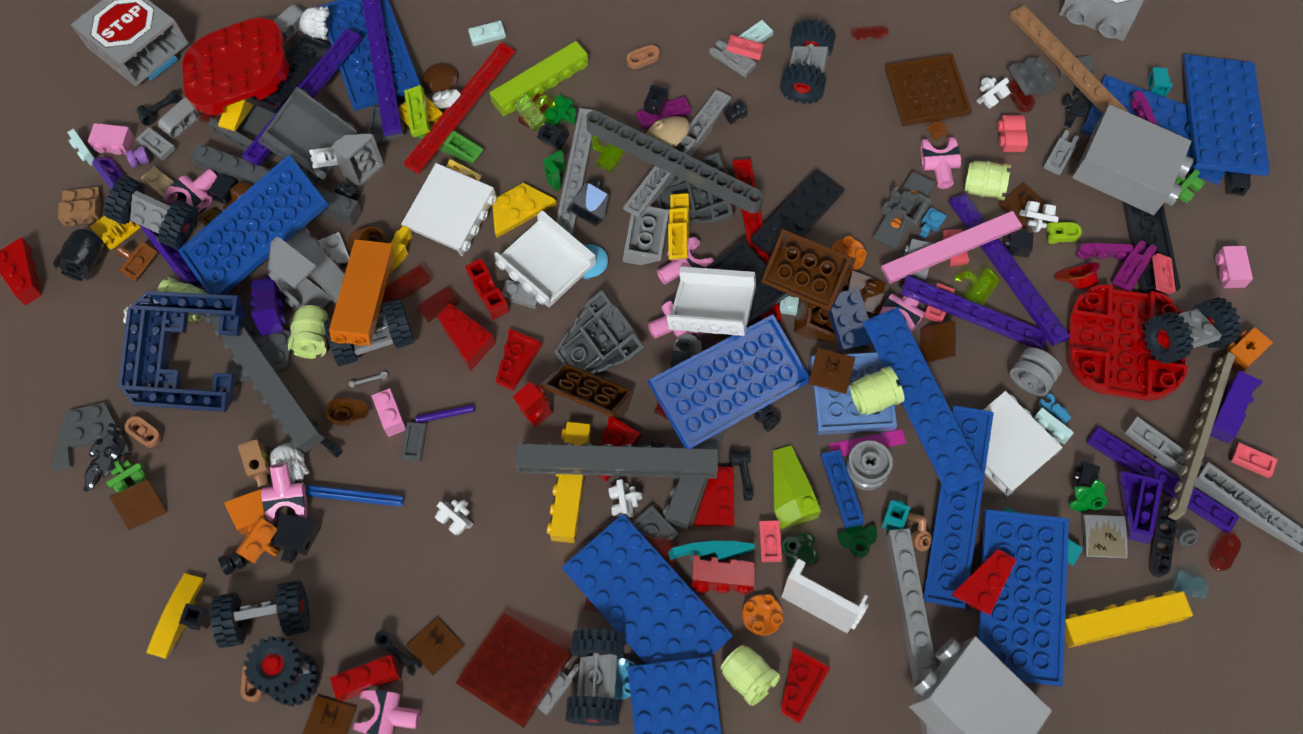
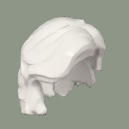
(313, 22)
(295, 458)

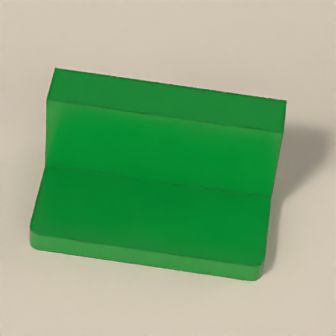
(553, 167)

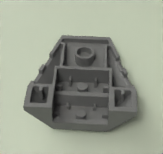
(703, 205)
(599, 337)

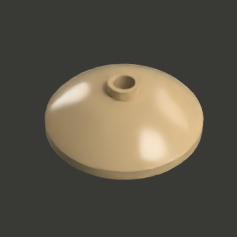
(669, 130)

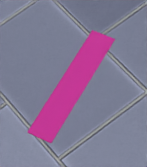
(888, 439)

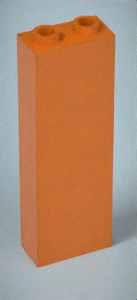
(361, 293)

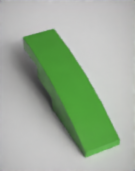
(459, 147)

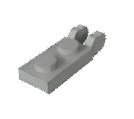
(737, 62)
(1061, 154)
(558, 689)

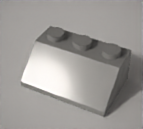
(357, 157)
(646, 236)

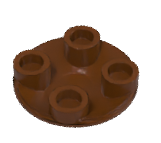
(440, 77)

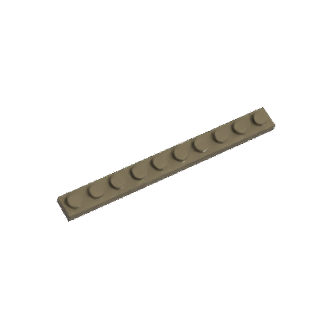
(1200, 438)

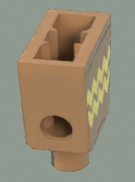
(254, 455)

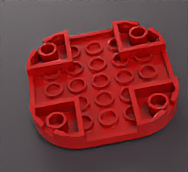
(234, 65)
(1109, 347)

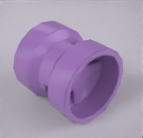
(137, 156)

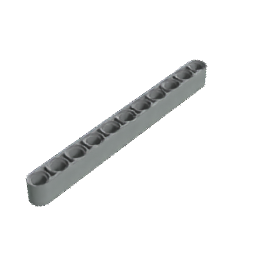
(184, 114)

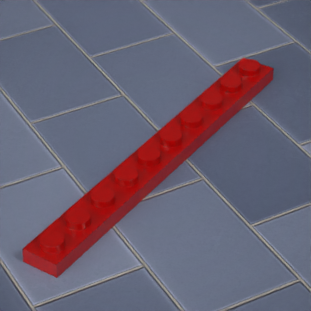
(459, 109)
(753, 222)

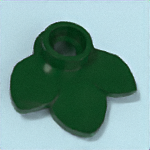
(858, 536)
(801, 551)

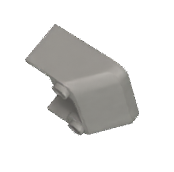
(290, 271)

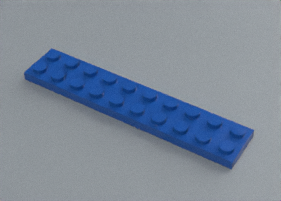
(924, 402)
(958, 517)

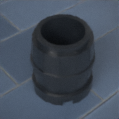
(79, 254)

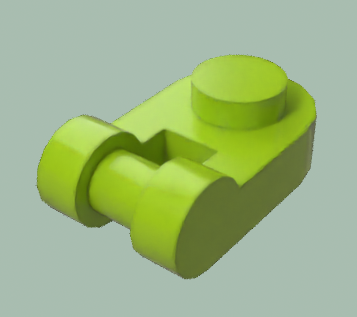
(1069, 232)

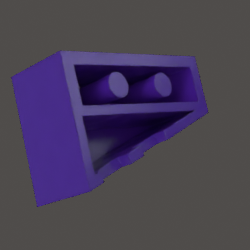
(267, 306)
(1233, 406)
(1140, 504)

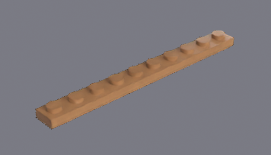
(1064, 59)

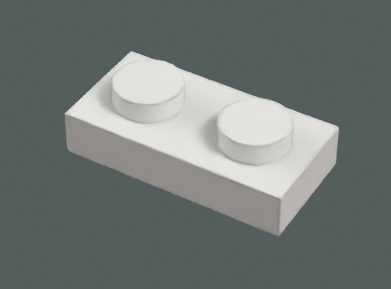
(445, 98)

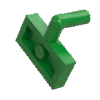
(560, 111)

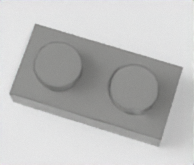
(155, 144)
(515, 293)

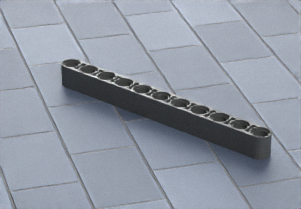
(684, 166)

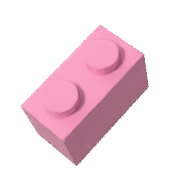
(111, 139)
(1234, 267)
(389, 412)

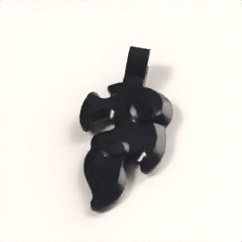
(1078, 108)
(109, 452)

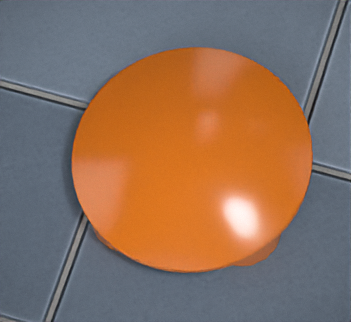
(852, 248)
(762, 615)

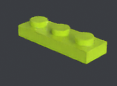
(417, 111)

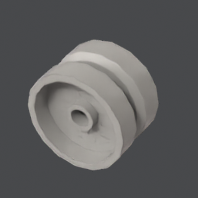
(1036, 371)
(869, 465)

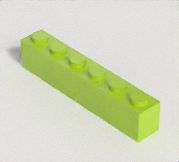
(540, 77)

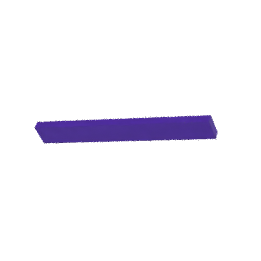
(973, 313)
(1141, 465)

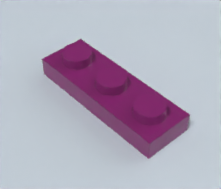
(676, 107)

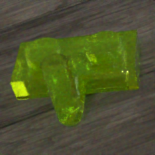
(530, 110)
(610, 155)
(981, 287)

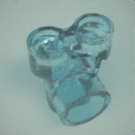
(1188, 584)

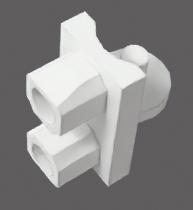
(1000, 89)
(323, 157)
(1031, 210)
(627, 497)
(447, 511)

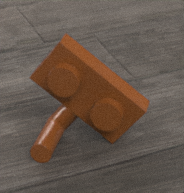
(136, 261)

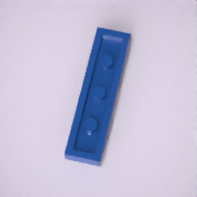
(842, 489)

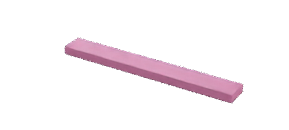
(951, 247)

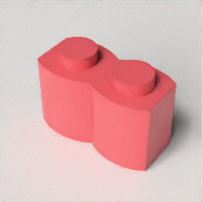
(1012, 133)

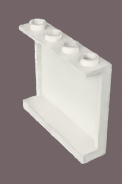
(450, 208)
(546, 260)
(713, 301)
(1016, 444)
(821, 601)

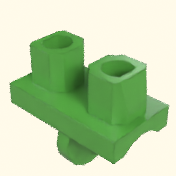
(1193, 182)
(135, 472)

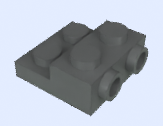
(1034, 76)

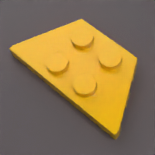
(518, 207)

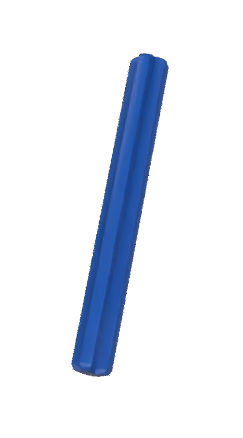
(355, 495)

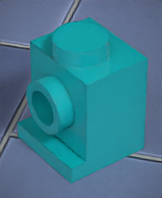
(1159, 81)
(901, 510)

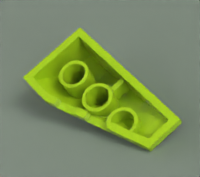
(792, 491)

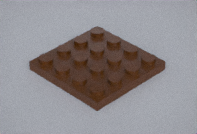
(928, 89)

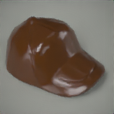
(238, 190)
(370, 233)
(346, 410)

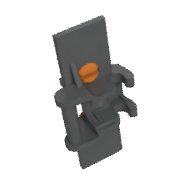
(898, 207)

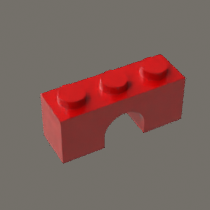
(486, 289)
(533, 403)
(373, 673)

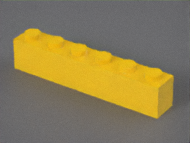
(568, 491)
(1126, 619)

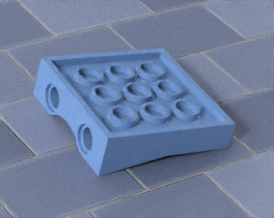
(837, 412)

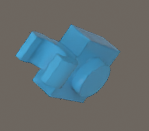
(932, 221)
(1055, 410)

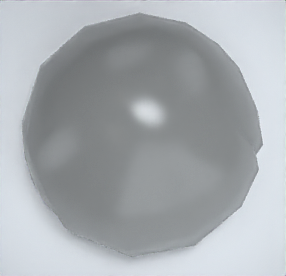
(688, 343)

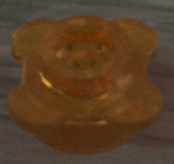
(939, 126)

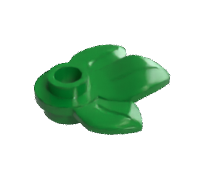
(1089, 497)

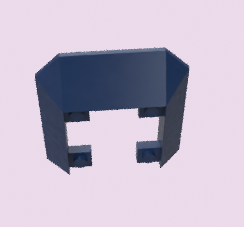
(147, 348)

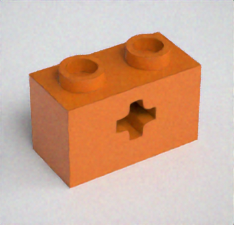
(1249, 348)

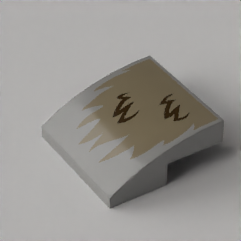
(1104, 536)

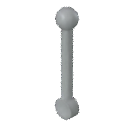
(383, 375)

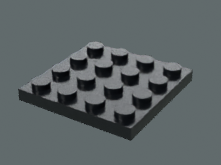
(744, 259)

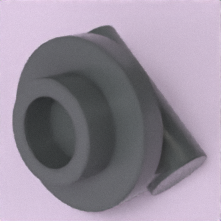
(1187, 536)

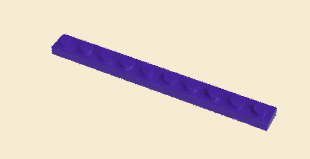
(382, 68)
(312, 84)
(110, 174)
(1012, 274)

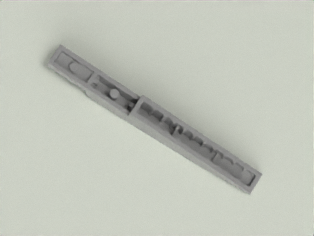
(659, 179)
(1218, 486)

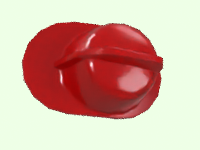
(1080, 276)

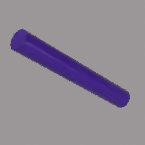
(445, 413)

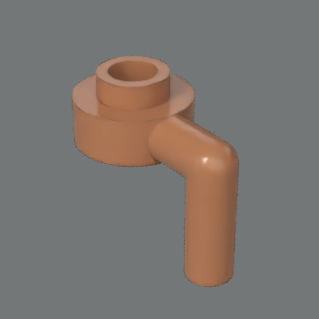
(920, 534)

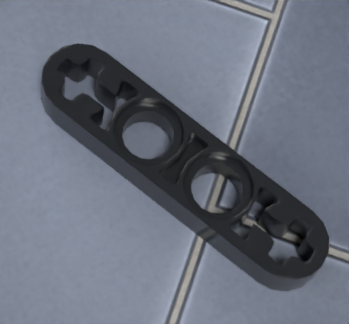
(1166, 539)

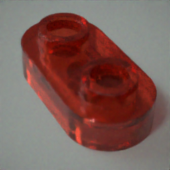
(1019, 98)
(1225, 550)

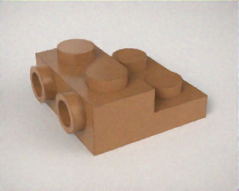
(80, 206)

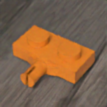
(258, 541)

